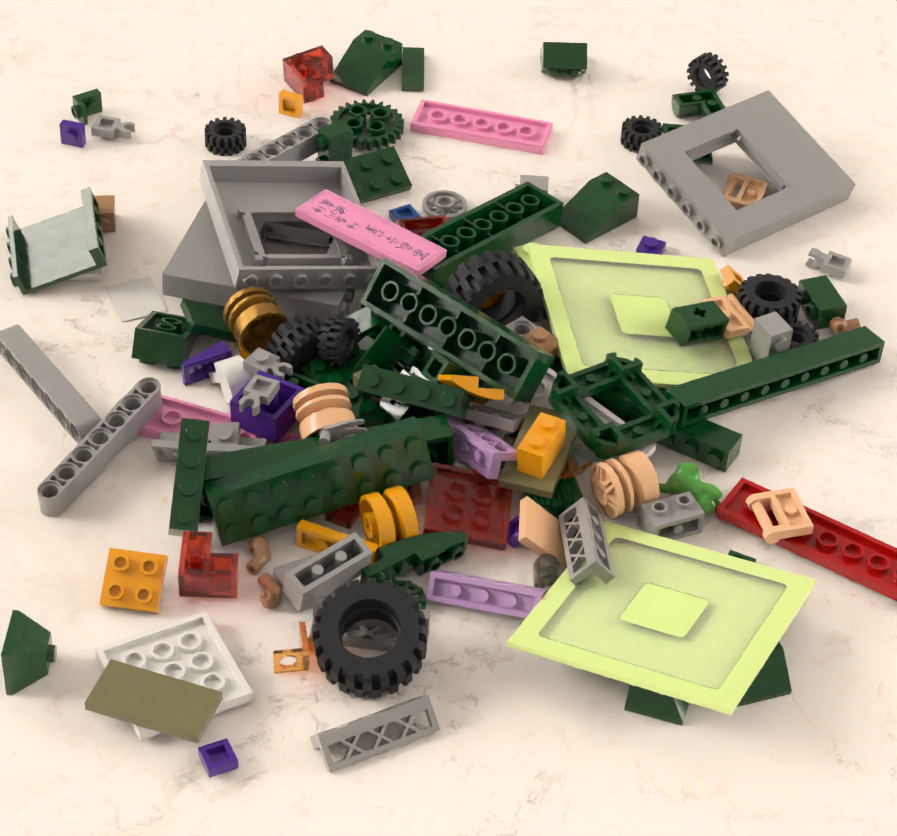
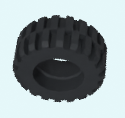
(496, 273)
(364, 602)

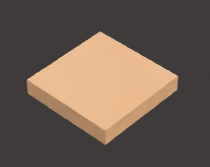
(540, 530)

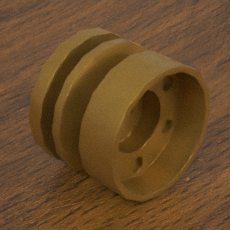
(253, 318)

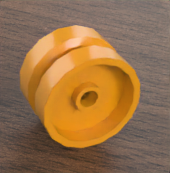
(388, 516)

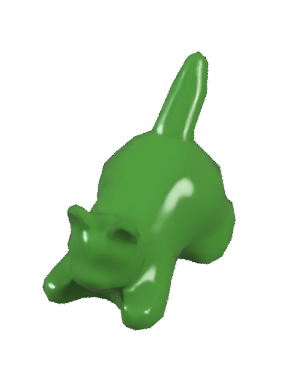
(687, 479)

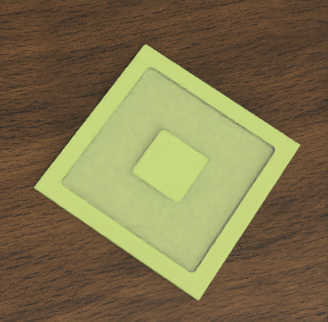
(622, 304)
(668, 620)

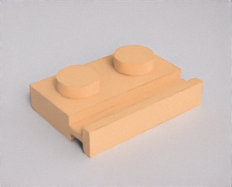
(740, 320)

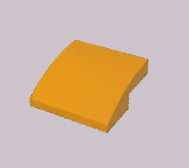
(470, 385)

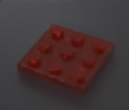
(468, 504)

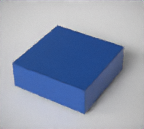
(403, 212)

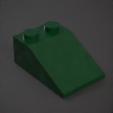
(368, 62)
(599, 208)
(163, 340)

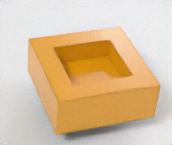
(290, 104)
(732, 279)

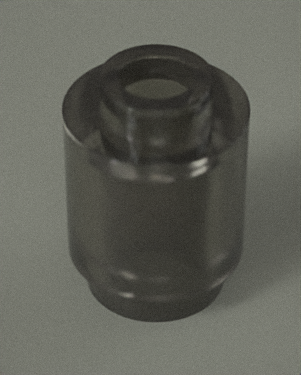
(546, 571)

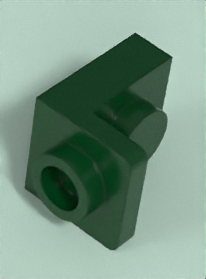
(86, 105)

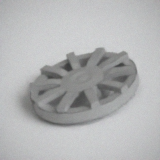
(444, 204)

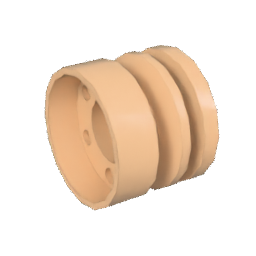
(321, 407)
(624, 483)

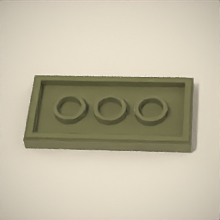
(519, 481)
(154, 701)

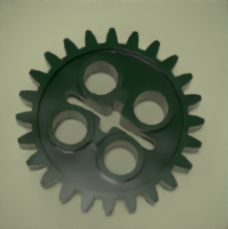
(382, 128)

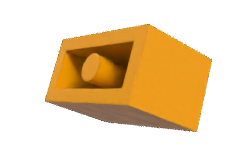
(541, 445)

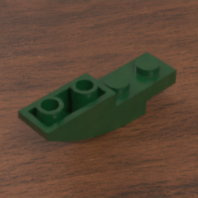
(419, 552)

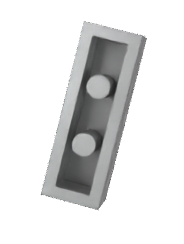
(326, 571)

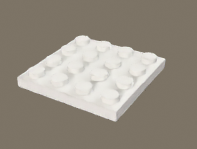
(185, 651)

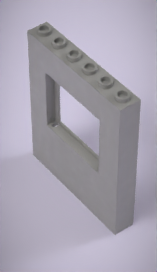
(773, 144)
(271, 191)
(202, 275)

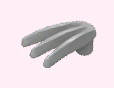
(340, 431)

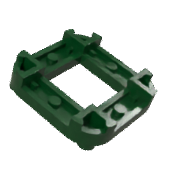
(607, 439)

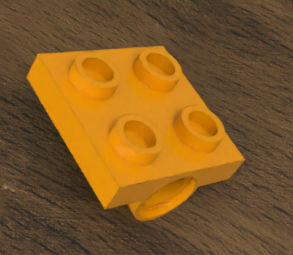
(133, 580)

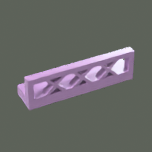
(480, 448)
(483, 593)

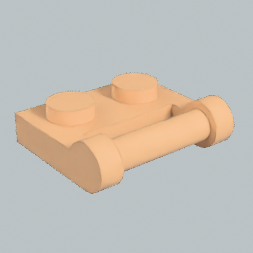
(750, 192)
(787, 510)

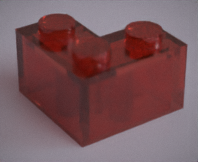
(308, 71)
(205, 572)

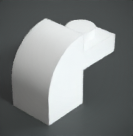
(230, 376)

